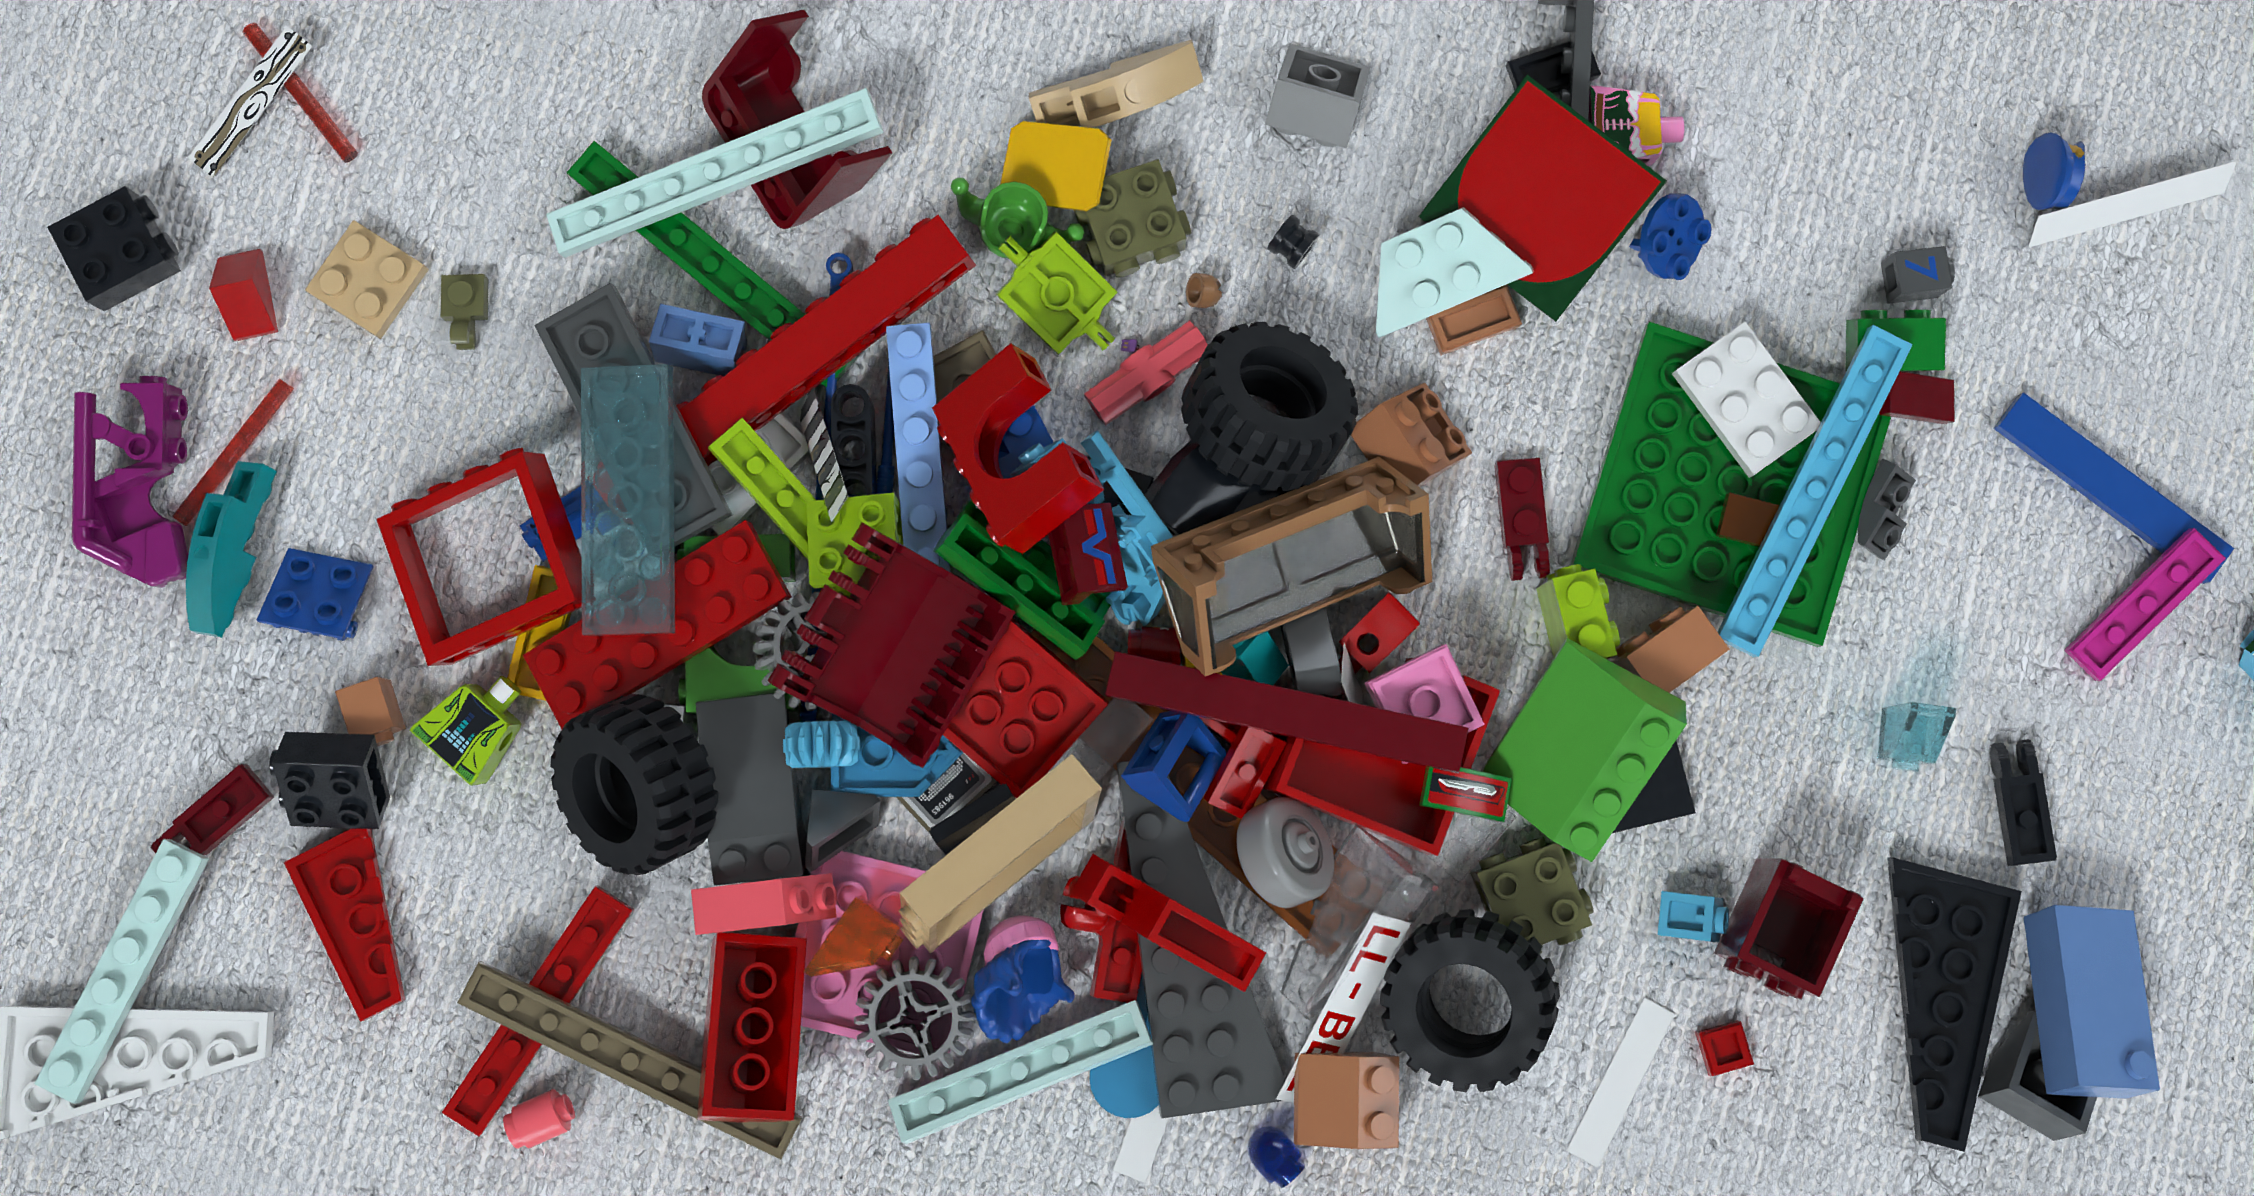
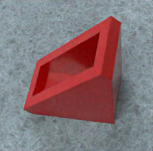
(244, 295)

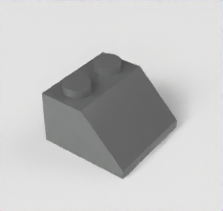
(2018, 1088)

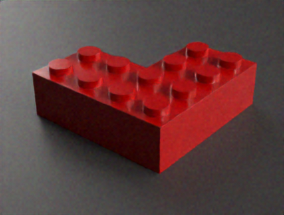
(1373, 789)

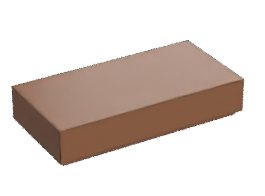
(1474, 320)

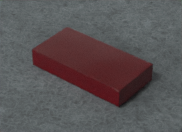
(1921, 399)

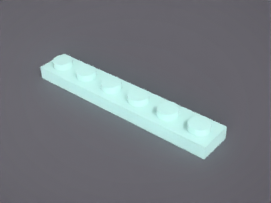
(121, 971)
(1020, 1072)

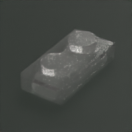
(1109, 737)
(1468, 842)

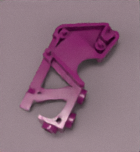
(115, 514)

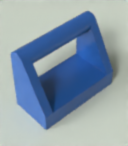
(1158, 754)

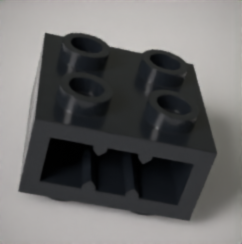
(115, 248)
(330, 780)

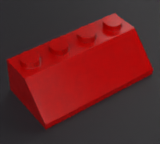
(752, 1028)

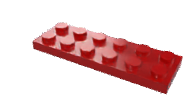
(715, 595)

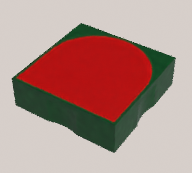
(1550, 192)

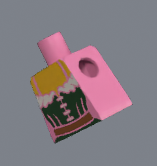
(1634, 121)

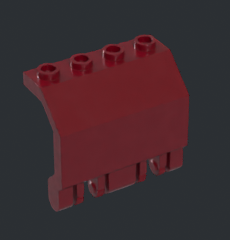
(896, 647)

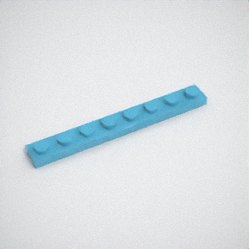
(1813, 491)

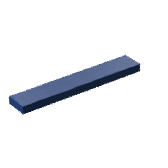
(2100, 477)

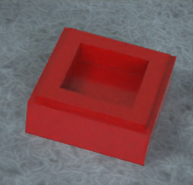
(1724, 1048)

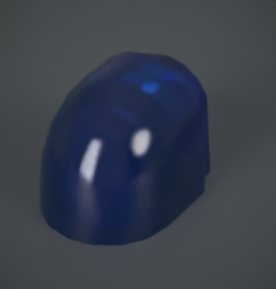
(1275, 1156)

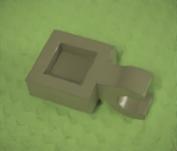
(462, 302)

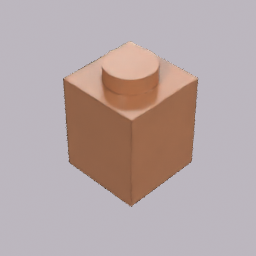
(371, 709)

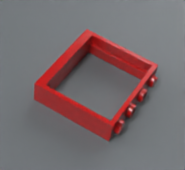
(552, 529)

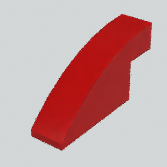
(1168, 923)

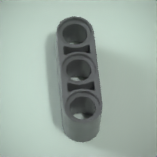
(1312, 654)

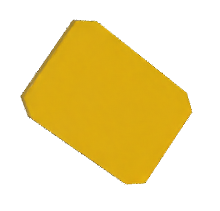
(1058, 162)

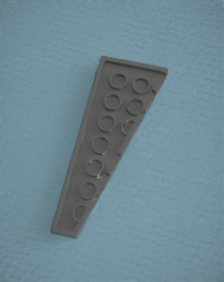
(1203, 1031)

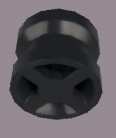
(1293, 241)

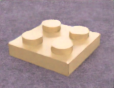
(367, 279)

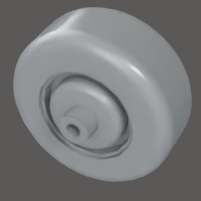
(1285, 852)

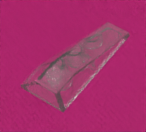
(1364, 881)

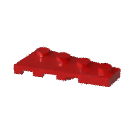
(350, 913)

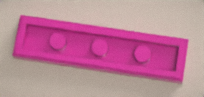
(2144, 604)

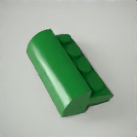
(1022, 582)

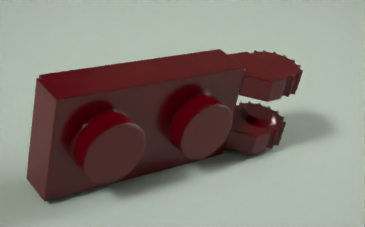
(1522, 514)
(219, 811)

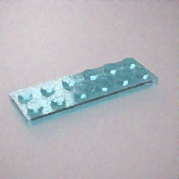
(627, 500)

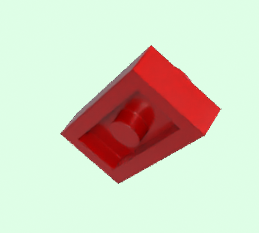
(1244, 771)

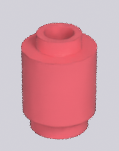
(539, 1119)

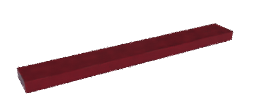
(1287, 712)

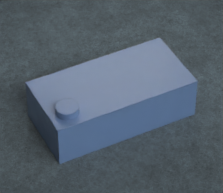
(2091, 1002)

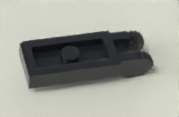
(2022, 806)

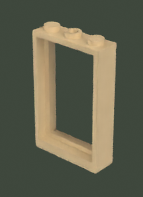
(998, 855)

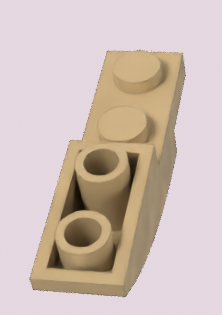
(1121, 90)

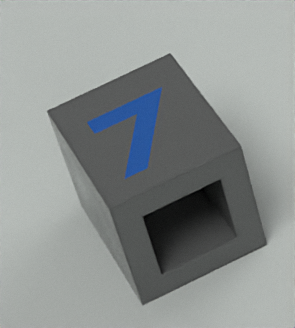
(1917, 274)

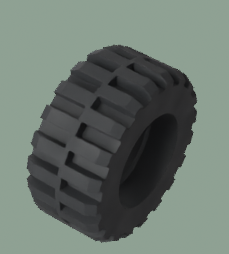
(1249, 438)
(634, 784)
(1446, 1050)

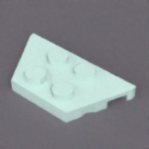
(1441, 268)

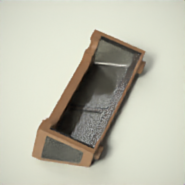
(1293, 558)

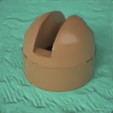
(1203, 290)

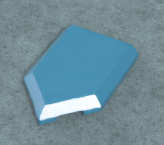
(887, 772)

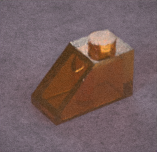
(857, 940)

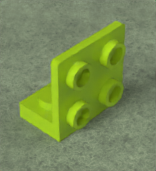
(829, 539)

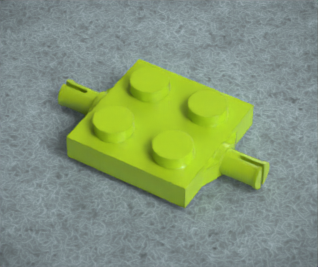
(1056, 293)

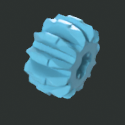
(821, 744)

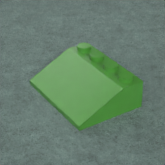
(1585, 747)

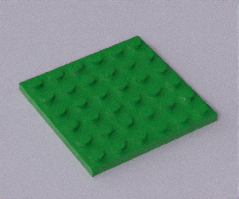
(1667, 485)

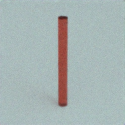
(305, 99)
(233, 451)

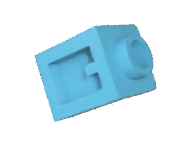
(1692, 916)

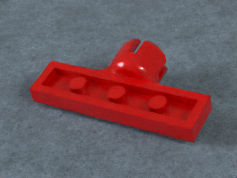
(1118, 954)

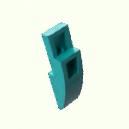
(216, 557)

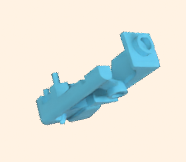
(1134, 532)

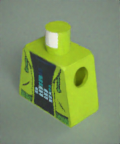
(472, 729)

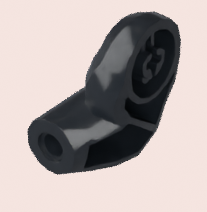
(1195, 493)

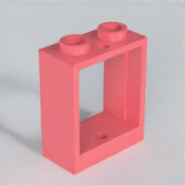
(764, 903)

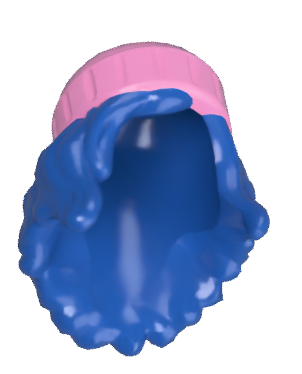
(1018, 978)

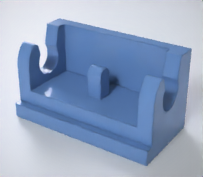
(697, 340)

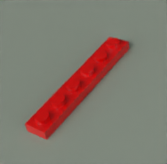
(560, 976)

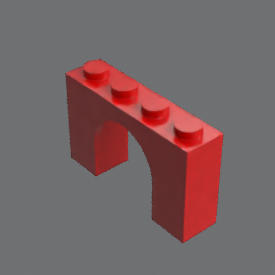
(974, 423)

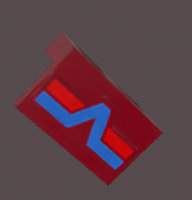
(1087, 554)

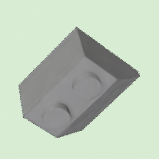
(1317, 96)

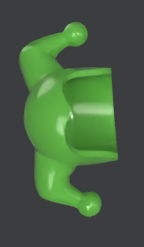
(1008, 211)

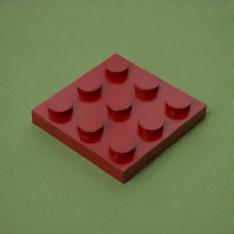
(1023, 711)

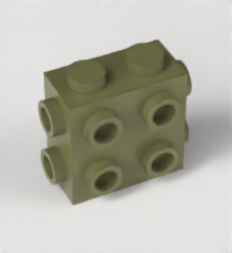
(1135, 221)
(1535, 892)

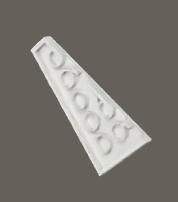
(147, 1056)

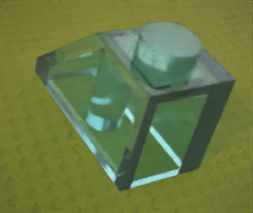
(1913, 734)

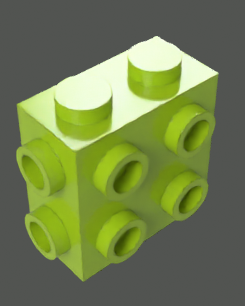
(1576, 610)

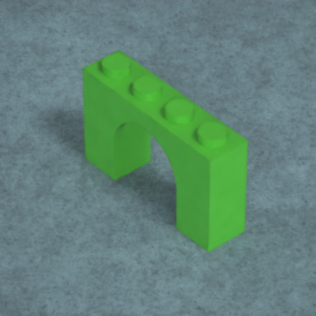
(708, 673)

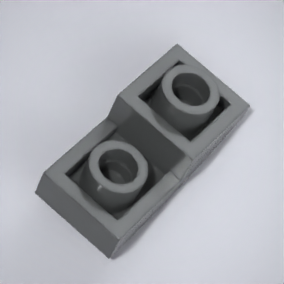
(1878, 525)

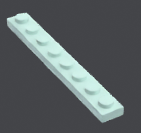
(714, 173)

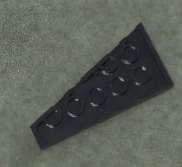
(1951, 968)

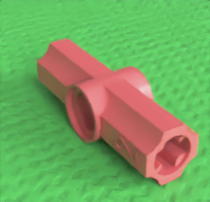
(1146, 373)

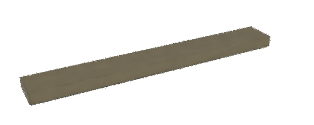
(607, 1050)

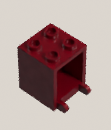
(1793, 918)

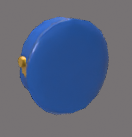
(2053, 172)

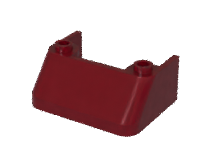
(755, 91)

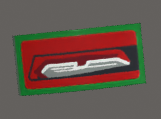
(1466, 793)

